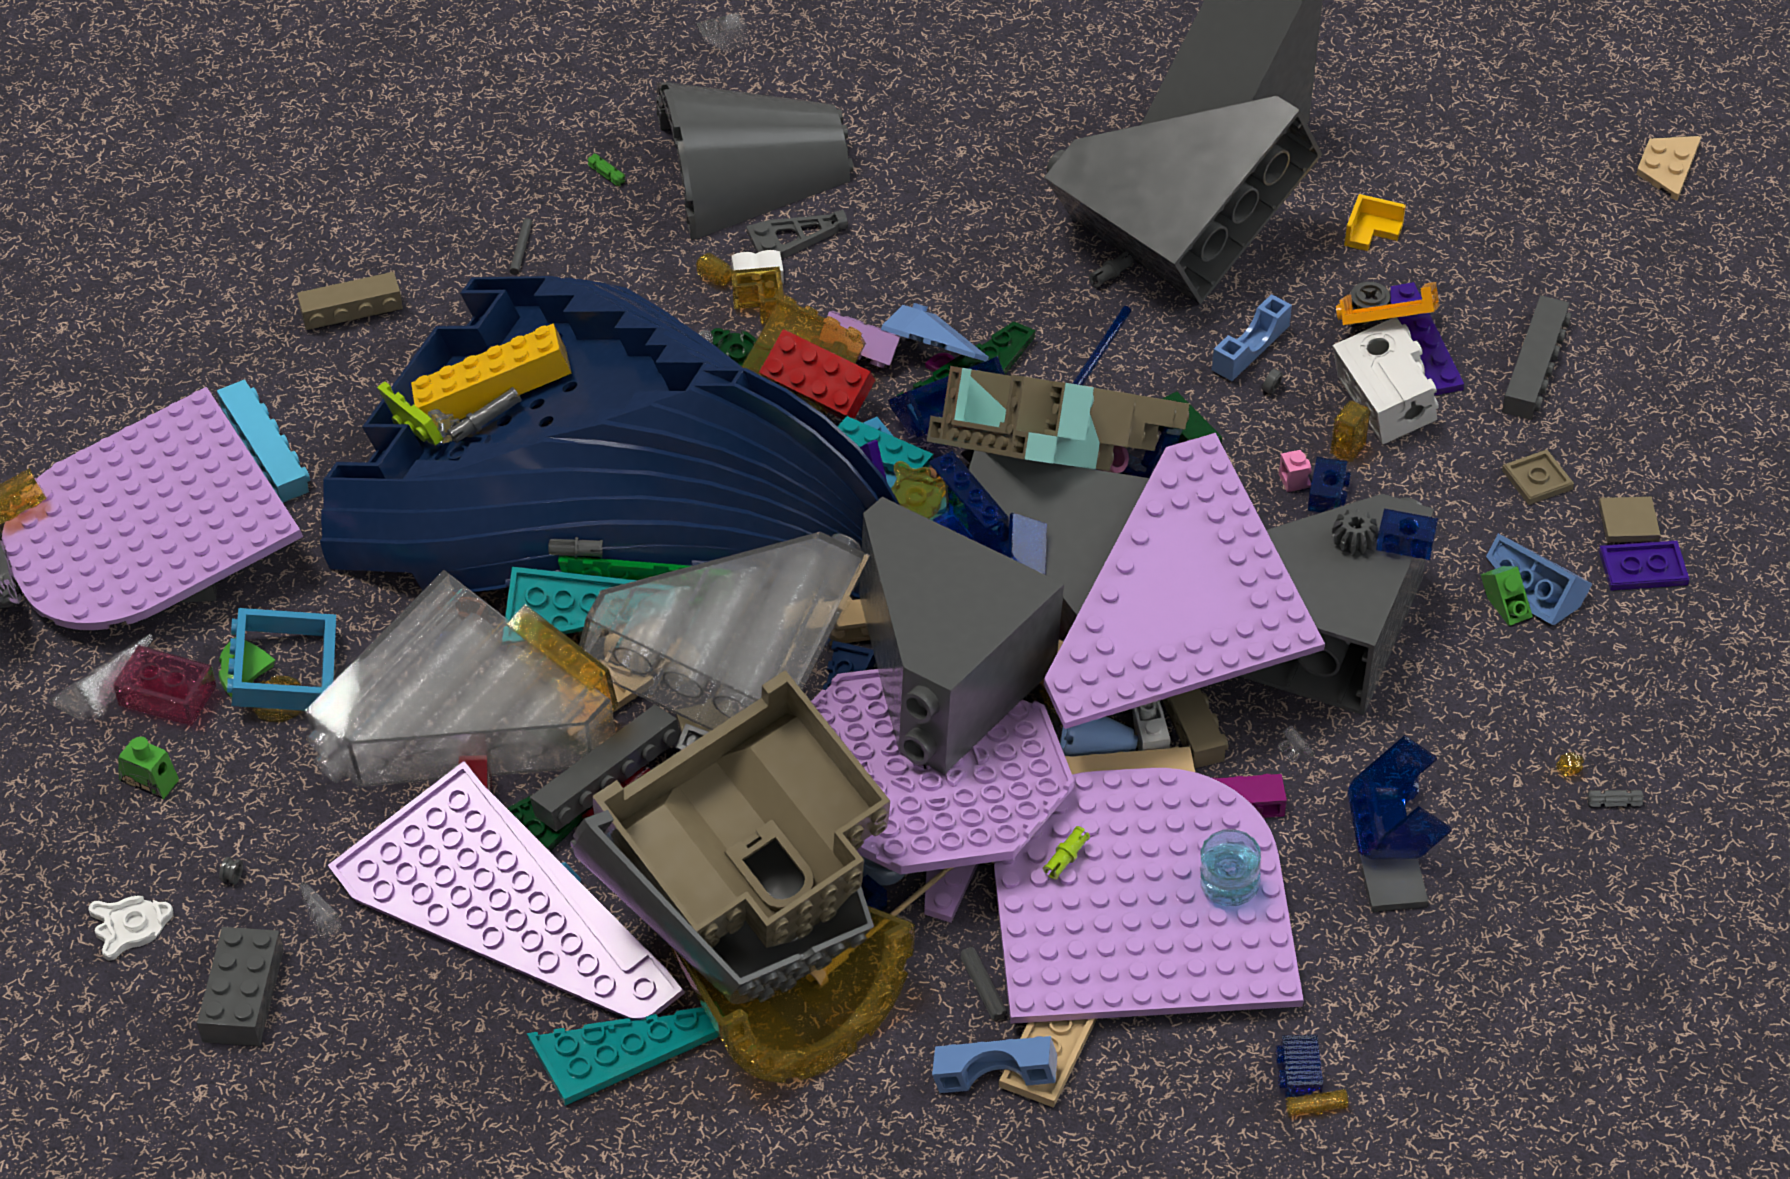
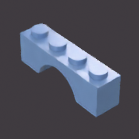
(1269, 322)
(961, 1064)

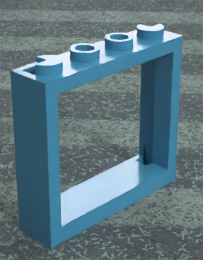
(287, 622)

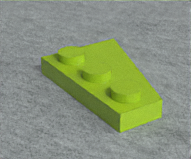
(403, 413)

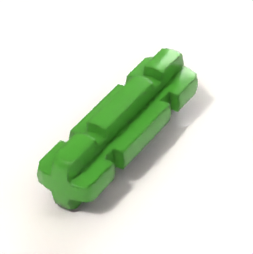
(606, 169)

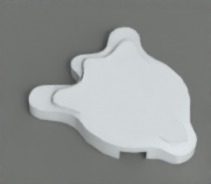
(129, 923)

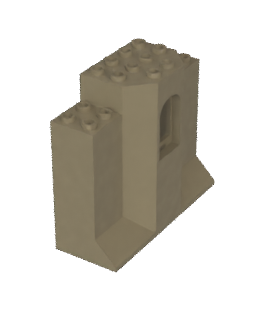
(732, 792)

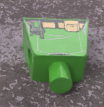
(147, 768)

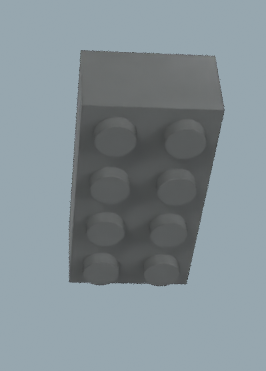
(240, 986)

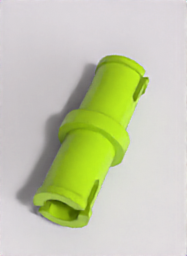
(1066, 852)

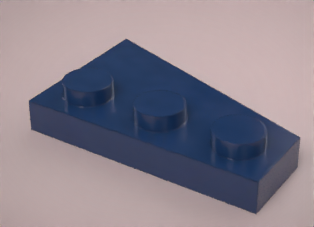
(848, 659)

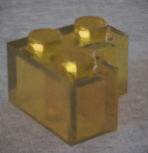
(757, 289)

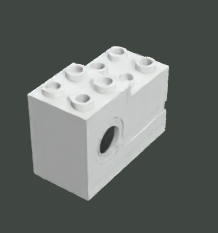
(1388, 377)

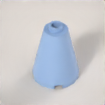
(1098, 737)

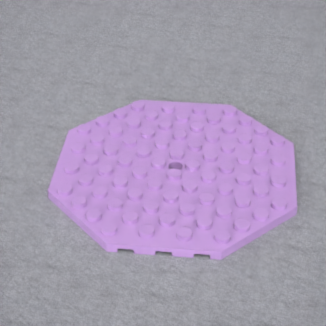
(960, 818)

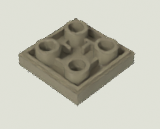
(1629, 519)

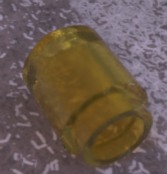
(714, 269)

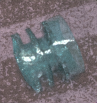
(1230, 867)

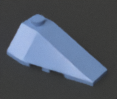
(930, 329)
(1549, 587)

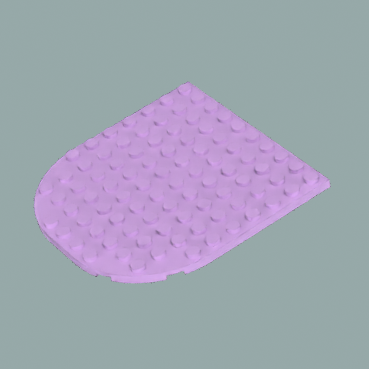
(146, 519)
(1129, 916)

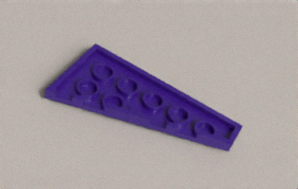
(1435, 355)

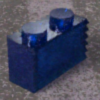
(1300, 1065)

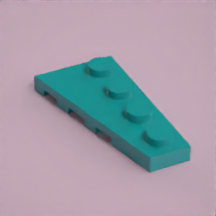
(890, 447)

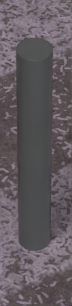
(520, 246)

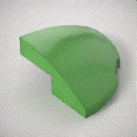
(254, 663)

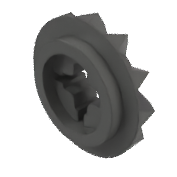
(1369, 290)

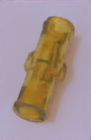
(1317, 1102)

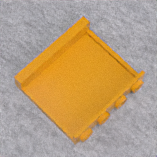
(1428, 304)

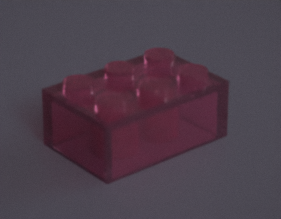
(164, 685)

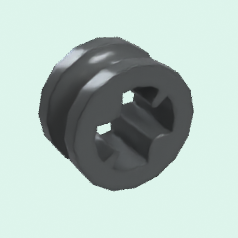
(231, 870)

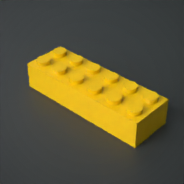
(480, 379)

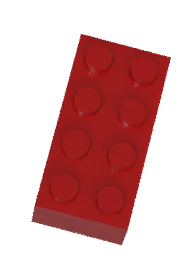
(818, 375)

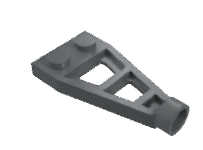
(764, 233)

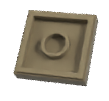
(1537, 477)

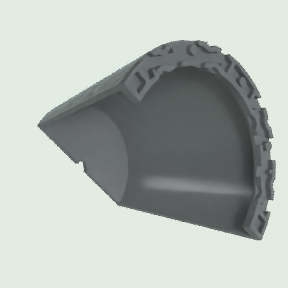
(739, 962)

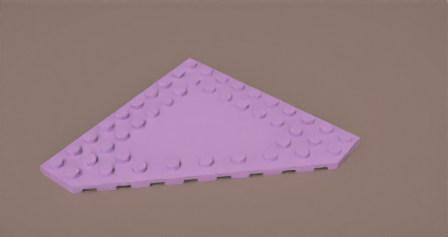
(1182, 596)

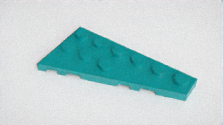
(611, 1051)

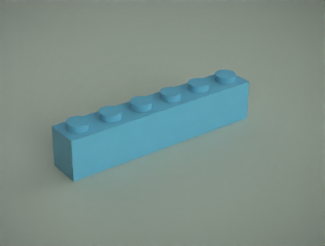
(263, 440)

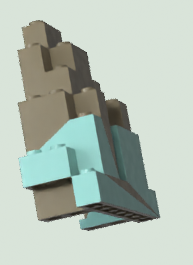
(1048, 419)

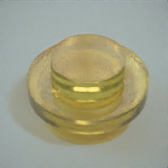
(1570, 764)

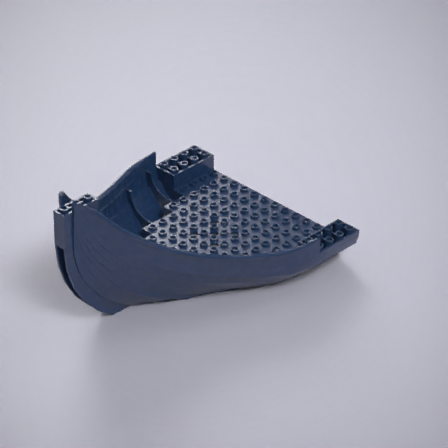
(652, 452)

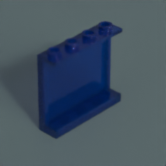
(969, 506)

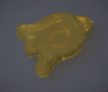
(918, 490)

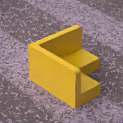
(1373, 218)

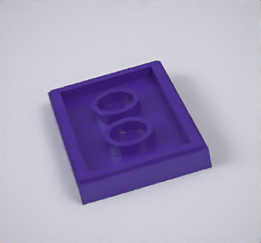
(1644, 565)

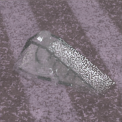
(96, 690)

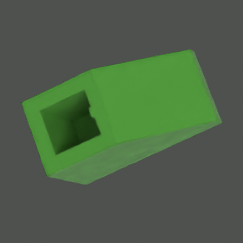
(1507, 593)

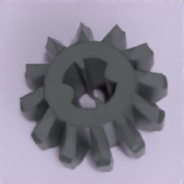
(1355, 531)

